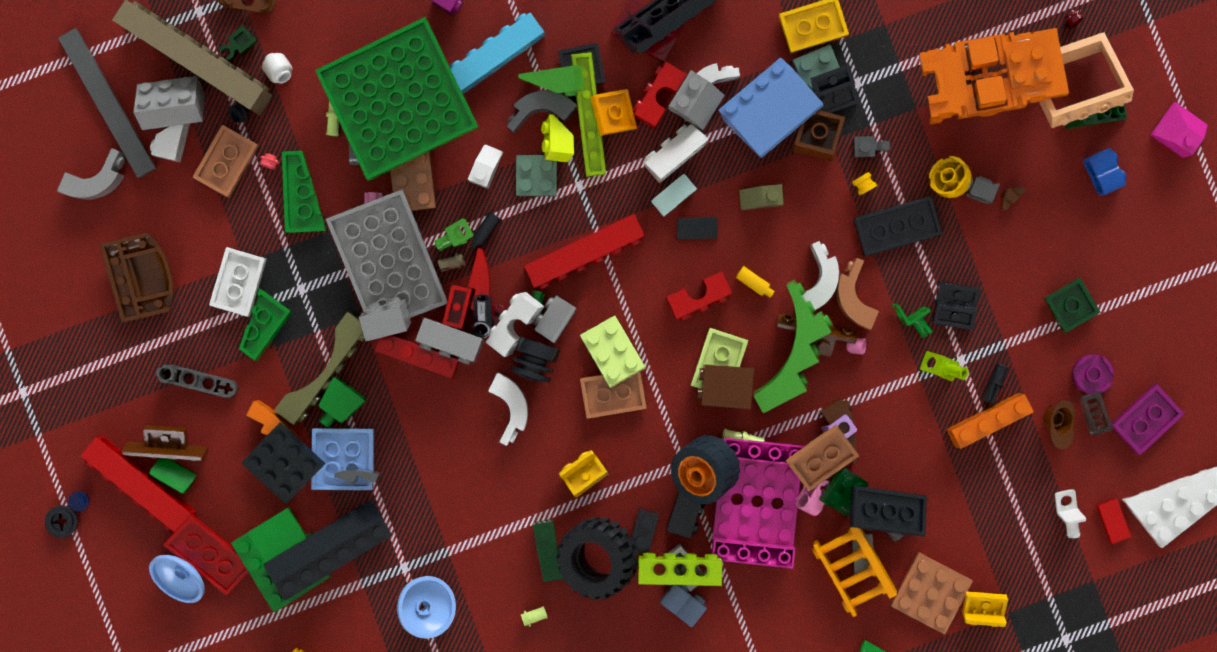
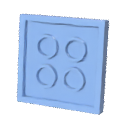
(341, 451)

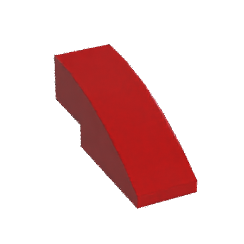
(480, 275)

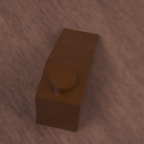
(836, 410)

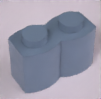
(683, 604)

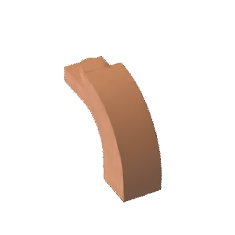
(848, 301)

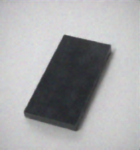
(897, 226)
(887, 511)

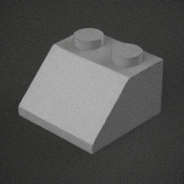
(696, 100)
(555, 318)

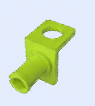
(944, 367)

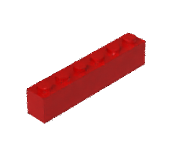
(584, 251)
(137, 483)

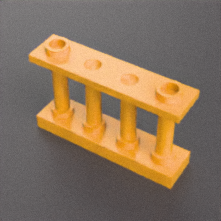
(864, 551)

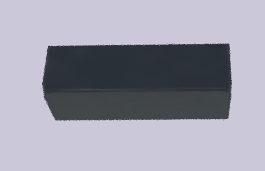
(697, 228)

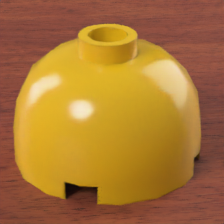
(950, 177)

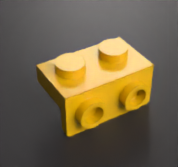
(583, 473)
(985, 609)

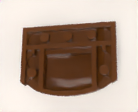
(138, 276)

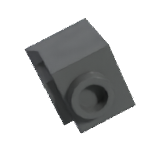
(982, 190)

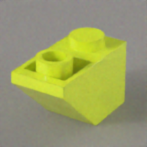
(557, 141)

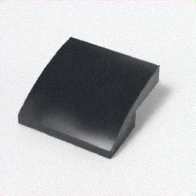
(835, 89)
(956, 305)

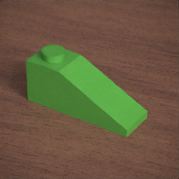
(559, 80)

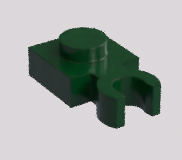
(240, 41)

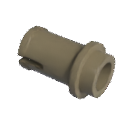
(451, 262)

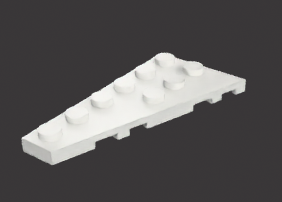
(1175, 505)

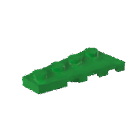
(300, 199)

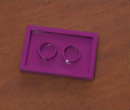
(1147, 419)

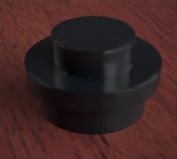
(238, 113)

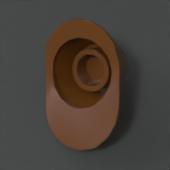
(1060, 423)

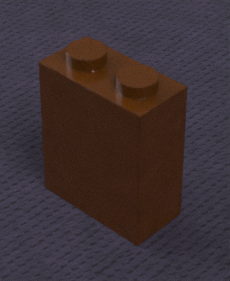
(725, 386)

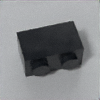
(684, 516)
(644, 529)

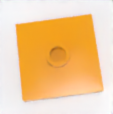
(613, 112)

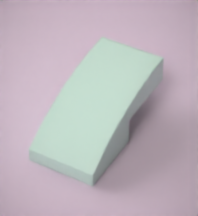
(674, 195)

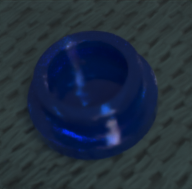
(78, 501)

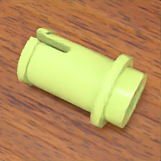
(534, 616)

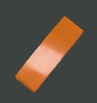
(266, 416)

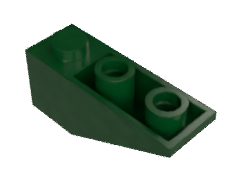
(1112, 115)

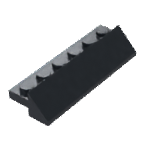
(657, 21)
(327, 550)

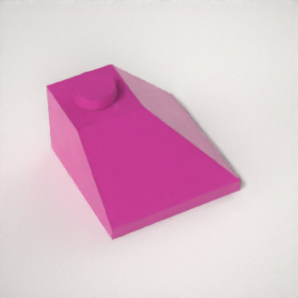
(1180, 130)

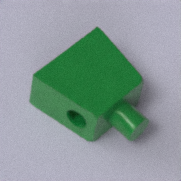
(340, 402)

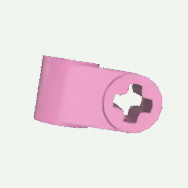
(809, 500)

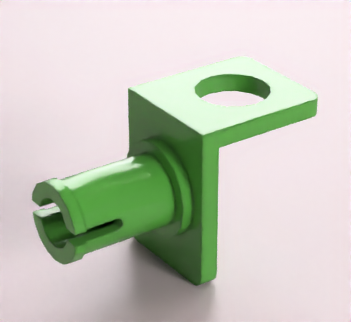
(454, 235)

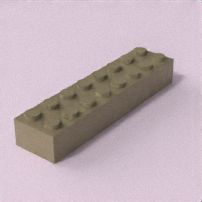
(189, 54)

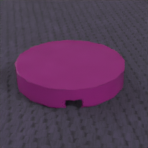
(1092, 374)

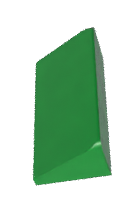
(173, 475)

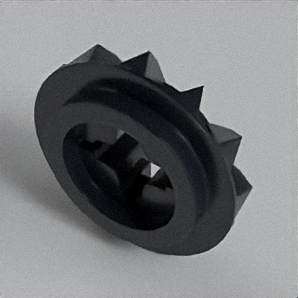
(56, 529)

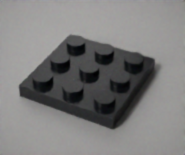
(283, 463)

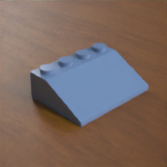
(770, 107)

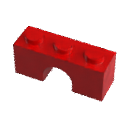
(668, 79)
(716, 290)

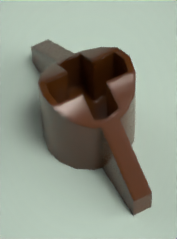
(1010, 196)

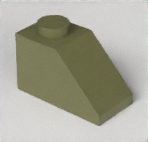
(761, 197)

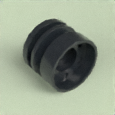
(534, 360)

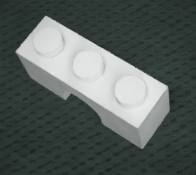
(503, 336)

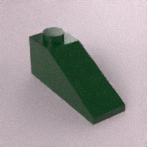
(547, 548)

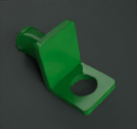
(915, 318)

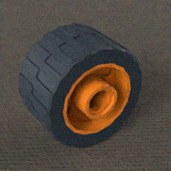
(705, 469)

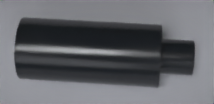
(485, 230)

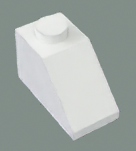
(170, 142)
(485, 166)

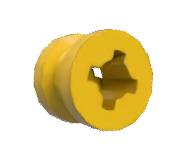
(864, 183)

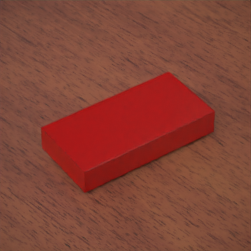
(1113, 520)

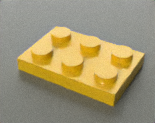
(813, 25)

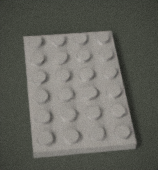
(387, 254)

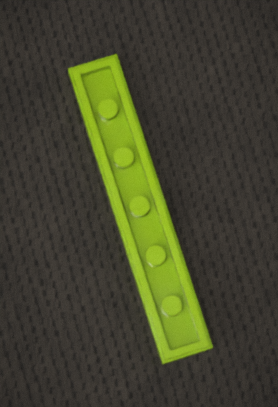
(590, 136)

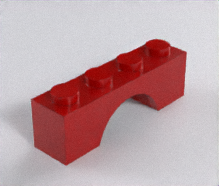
(413, 354)

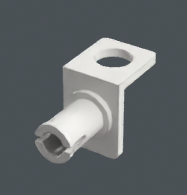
(1069, 513)

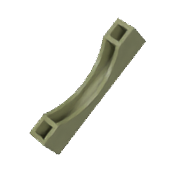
(296, 404)

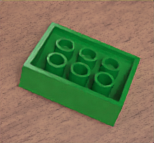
(264, 544)

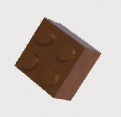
(819, 135)

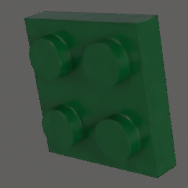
(1071, 305)
(838, 491)

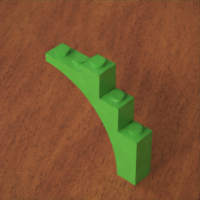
(788, 381)

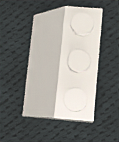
(675, 152)

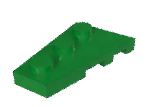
(265, 323)

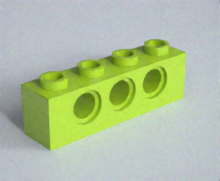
(710, 577)

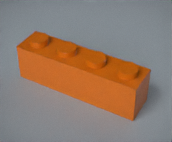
(989, 420)

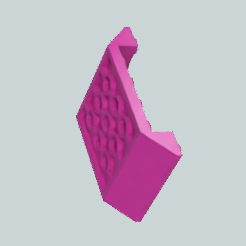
(762, 532)

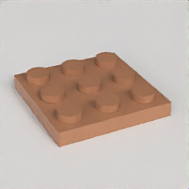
(931, 593)

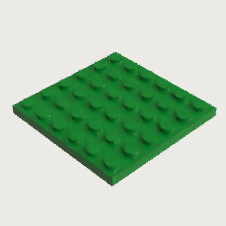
(396, 99)

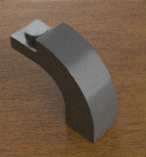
(541, 101)

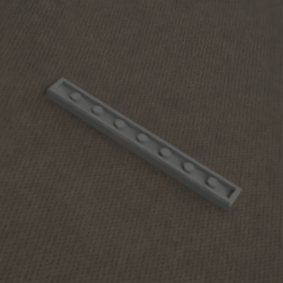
(107, 103)

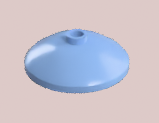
(177, 578)
(438, 607)

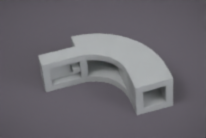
(99, 185)

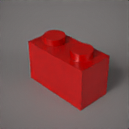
(457, 307)

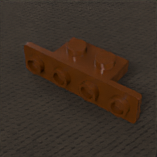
(825, 344)
(165, 443)

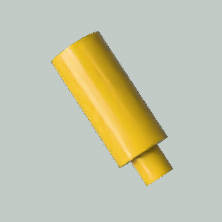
(754, 282)

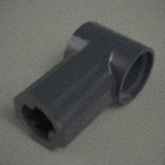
(482, 315)

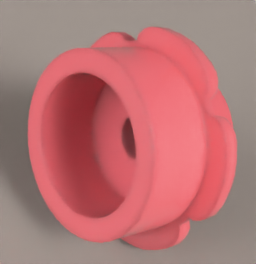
(269, 161)

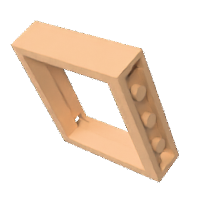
(1097, 104)

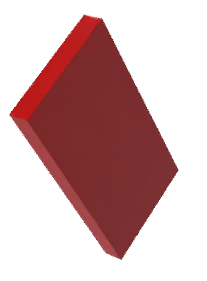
(207, 553)

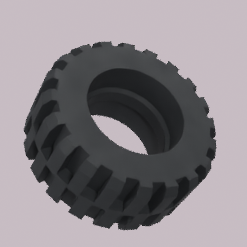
(578, 571)

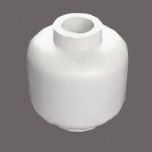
(277, 68)

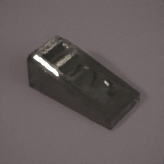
(1107, 426)

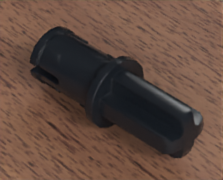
(995, 384)

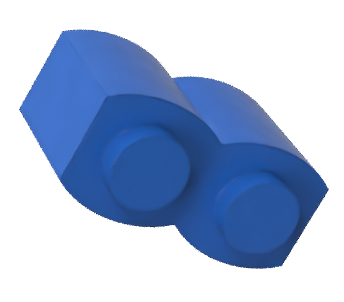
(1105, 171)

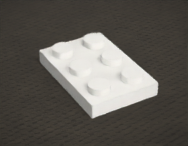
(237, 282)

